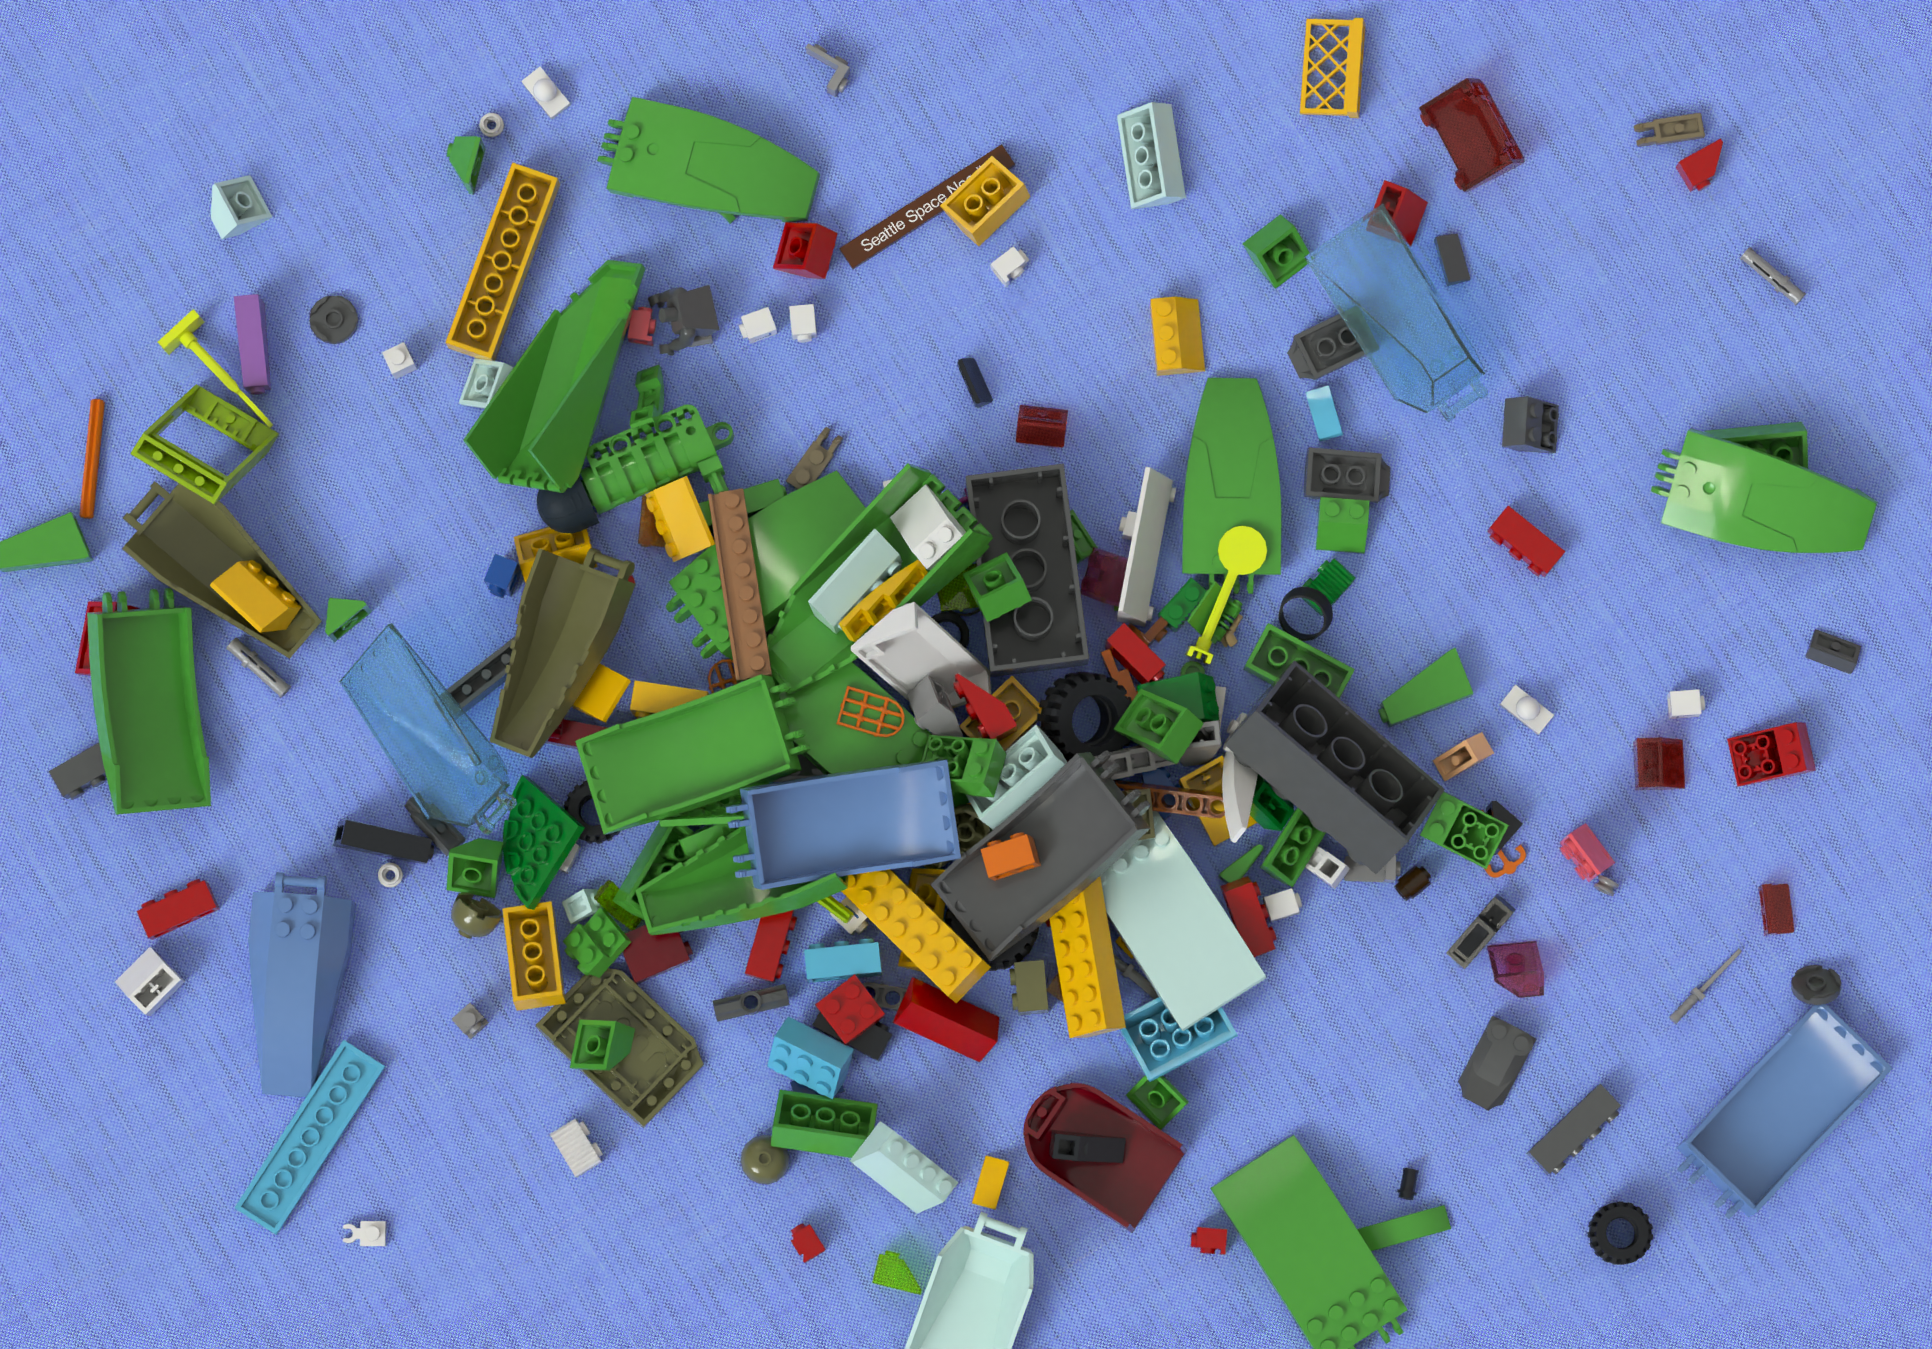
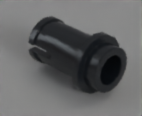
(1408, 1184)

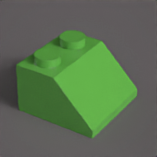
(1277, 250)
(1342, 525)
(997, 587)

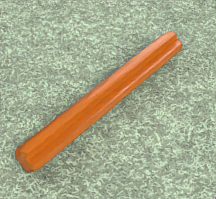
(92, 459)

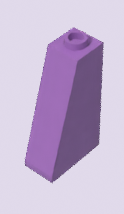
(253, 343)

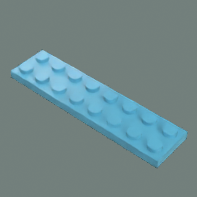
(310, 1137)

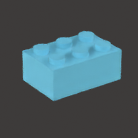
(843, 961)
(810, 1057)

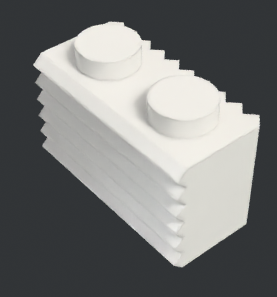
(576, 1147)

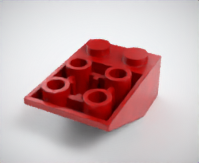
(992, 714)
(1771, 754)

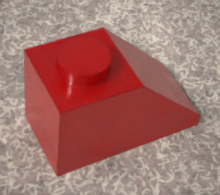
(1700, 167)

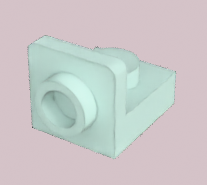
(581, 905)

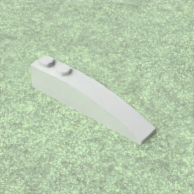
(1237, 788)

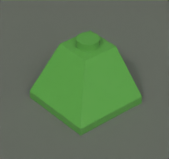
(466, 158)
(475, 867)
(601, 1044)

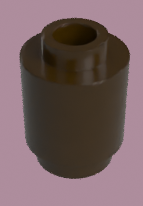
(1413, 882)

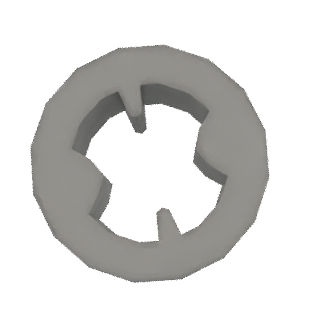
(1606, 885)

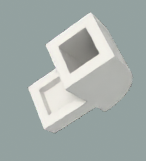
(1327, 867)

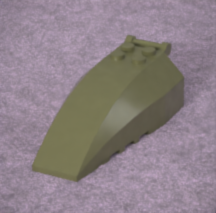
(194, 543)
(560, 638)

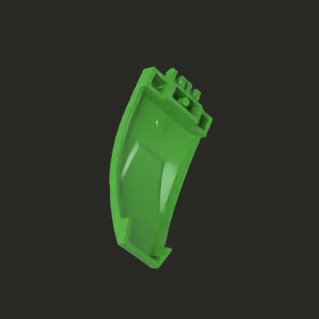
(705, 164)
(1231, 478)
(1760, 499)

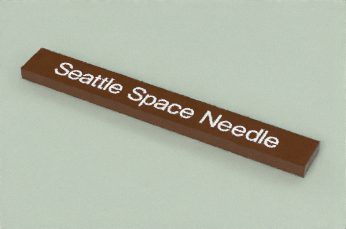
(914, 214)

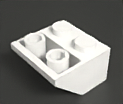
(149, 982)

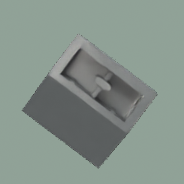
(1530, 425)

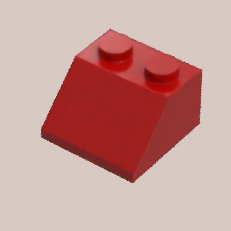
(805, 250)

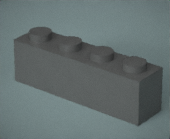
(482, 678)
(80, 773)
(1574, 1129)

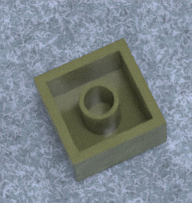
(1030, 987)

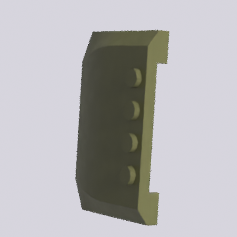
(661, 1050)

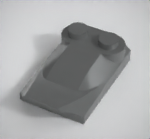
(1324, 349)
(1345, 475)
(1495, 1063)

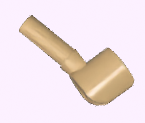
(1229, 638)

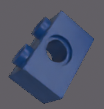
(502, 576)

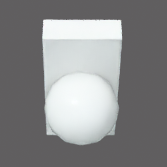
(545, 93)
(1526, 709)

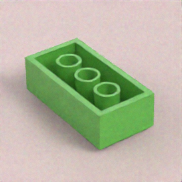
(1279, 649)
(821, 1123)

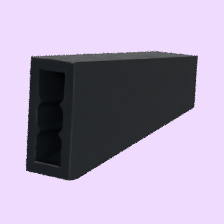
(383, 842)

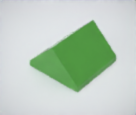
(343, 616)
(1157, 1100)

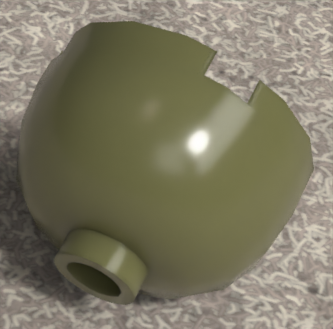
(969, 827)
(474, 917)
(764, 1162)

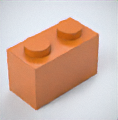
(1010, 856)

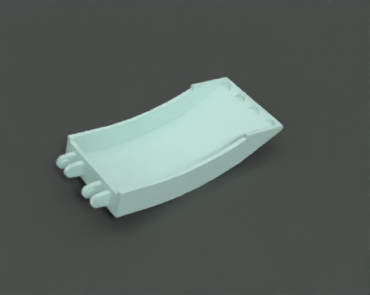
(1177, 928)

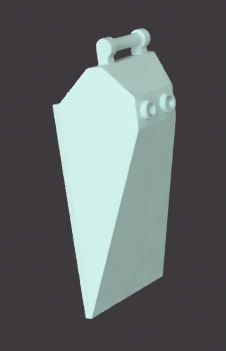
(976, 1290)

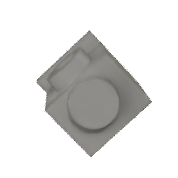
(470, 1020)

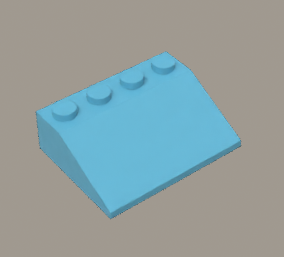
(1163, 1046)

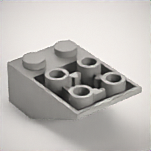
(933, 708)

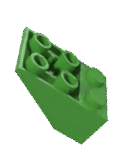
(972, 762)
(1464, 829)

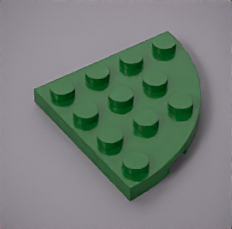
(536, 841)

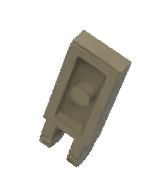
(1672, 130)
(813, 461)

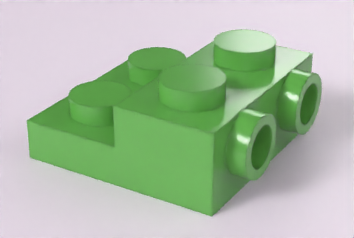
(596, 943)

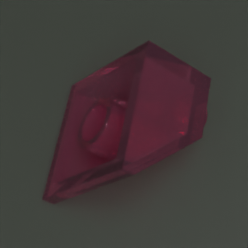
(1517, 968)

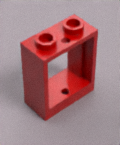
(1135, 655)

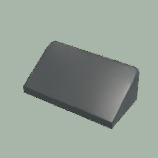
(1451, 259)
(1833, 651)

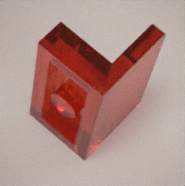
(1041, 426)
(1776, 909)

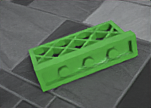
(706, 815)

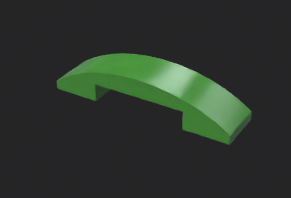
(651, 397)
(1405, 1228)

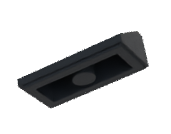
(974, 381)

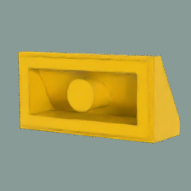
(990, 1182)

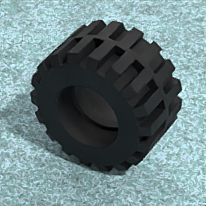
(574, 805)
(1641, 1227)

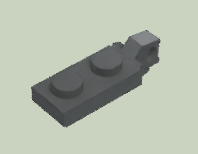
(443, 834)

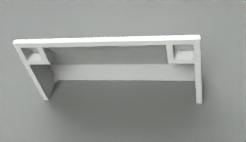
(1145, 548)
(913, 645)

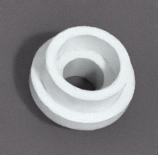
(491, 117)
(384, 869)

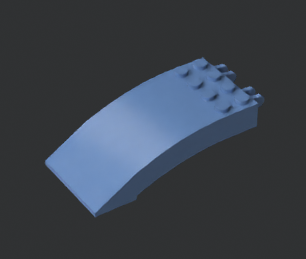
(847, 823)
(1782, 1110)

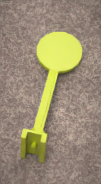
(183, 334)
(1242, 553)

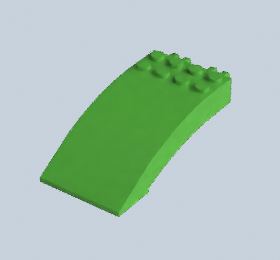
(785, 546)
(148, 705)
(842, 748)
(691, 754)
(1309, 1248)

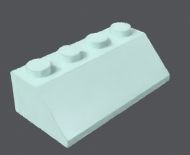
(1151, 155)
(855, 579)
(1025, 771)
(903, 1169)

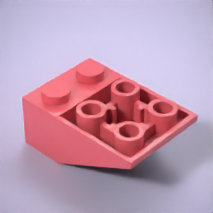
(1586, 853)

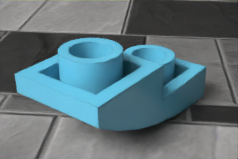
(1324, 413)

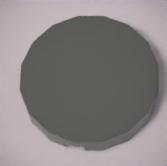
(333, 319)
(1816, 985)

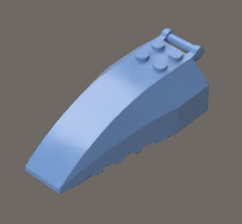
(296, 972)

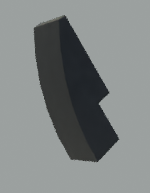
(1480, 931)

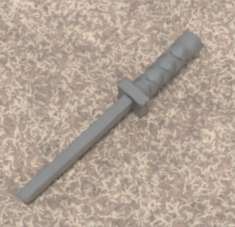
(1137, 978)
(1697, 994)

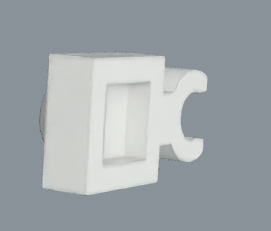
(370, 1233)

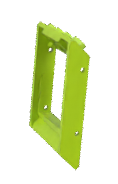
(190, 470)

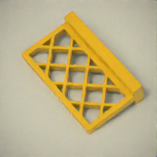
(1353, 68)

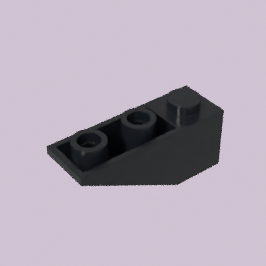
(1086, 1147)

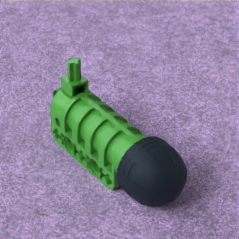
(637, 469)

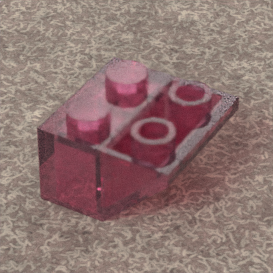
(1104, 576)

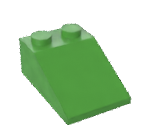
(1159, 725)

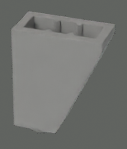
(1203, 745)

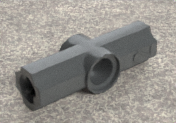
(767, 999)

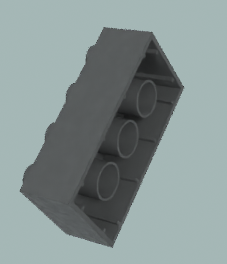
(1032, 523)
(1334, 768)

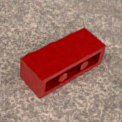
(1525, 542)
(177, 909)
(1249, 915)
(769, 946)

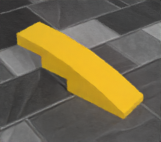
(882, 600)

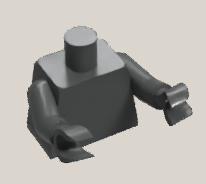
(690, 315)

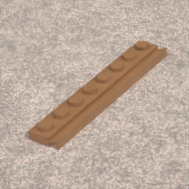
(739, 584)

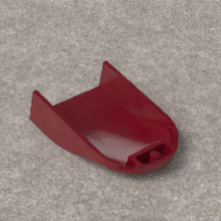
(1114, 1189)

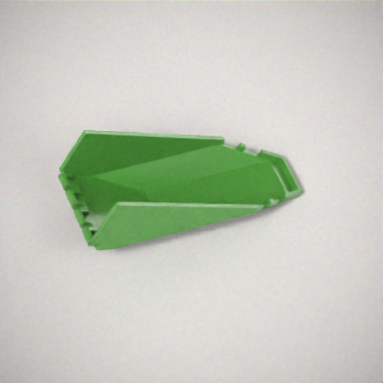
(555, 394)
(806, 648)

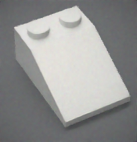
(927, 527)

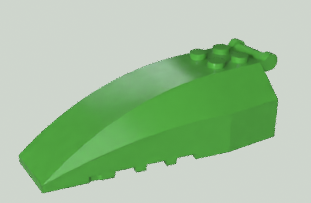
(708, 894)

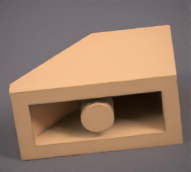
(1463, 756)

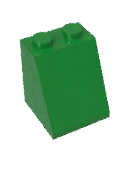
(1191, 691)

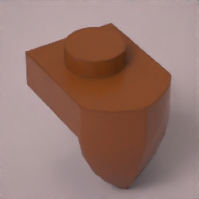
(1156, 632)

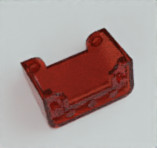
(1472, 133)

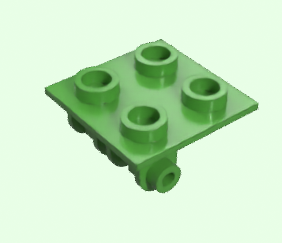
(1201, 614)

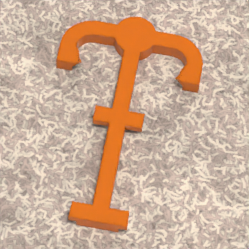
(1509, 867)

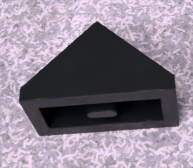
(1499, 812)

